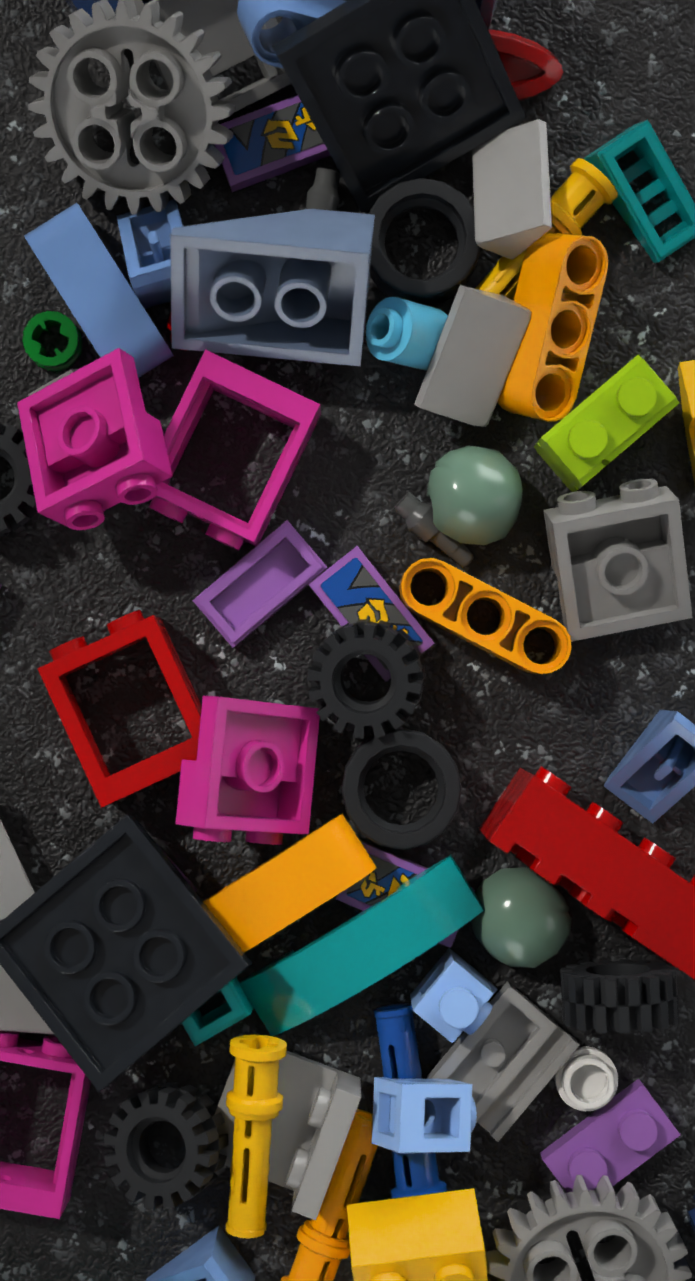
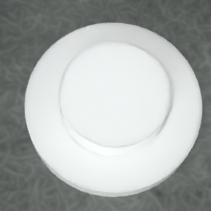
(587, 1079)

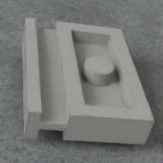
(507, 1059)

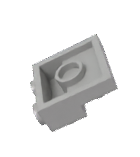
(619, 559)

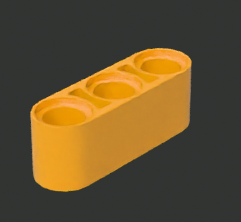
(563, 290)
(515, 617)
(291, 883)

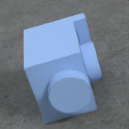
(453, 997)
(423, 1115)

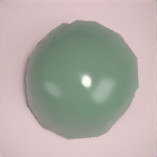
(475, 495)
(521, 918)

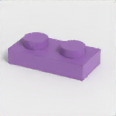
(611, 1140)

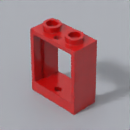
(77, 655)

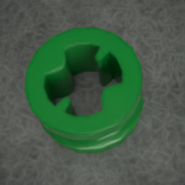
(43, 322)

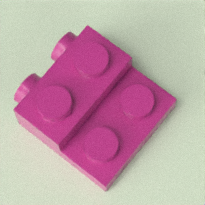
(92, 443)
(250, 771)

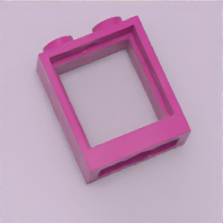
(259, 394)
(34, 1188)

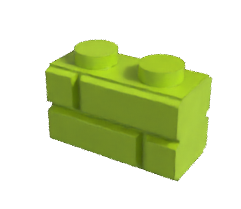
(606, 423)

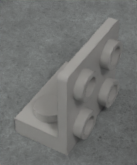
(309, 1128)

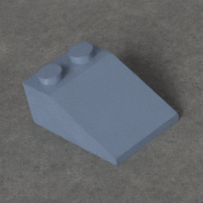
(274, 286)

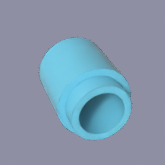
(404, 332)

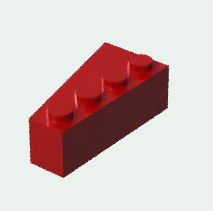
(597, 863)

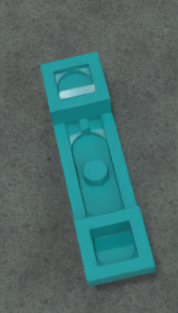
(363, 948)

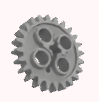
(77, 103)
(642, 1250)

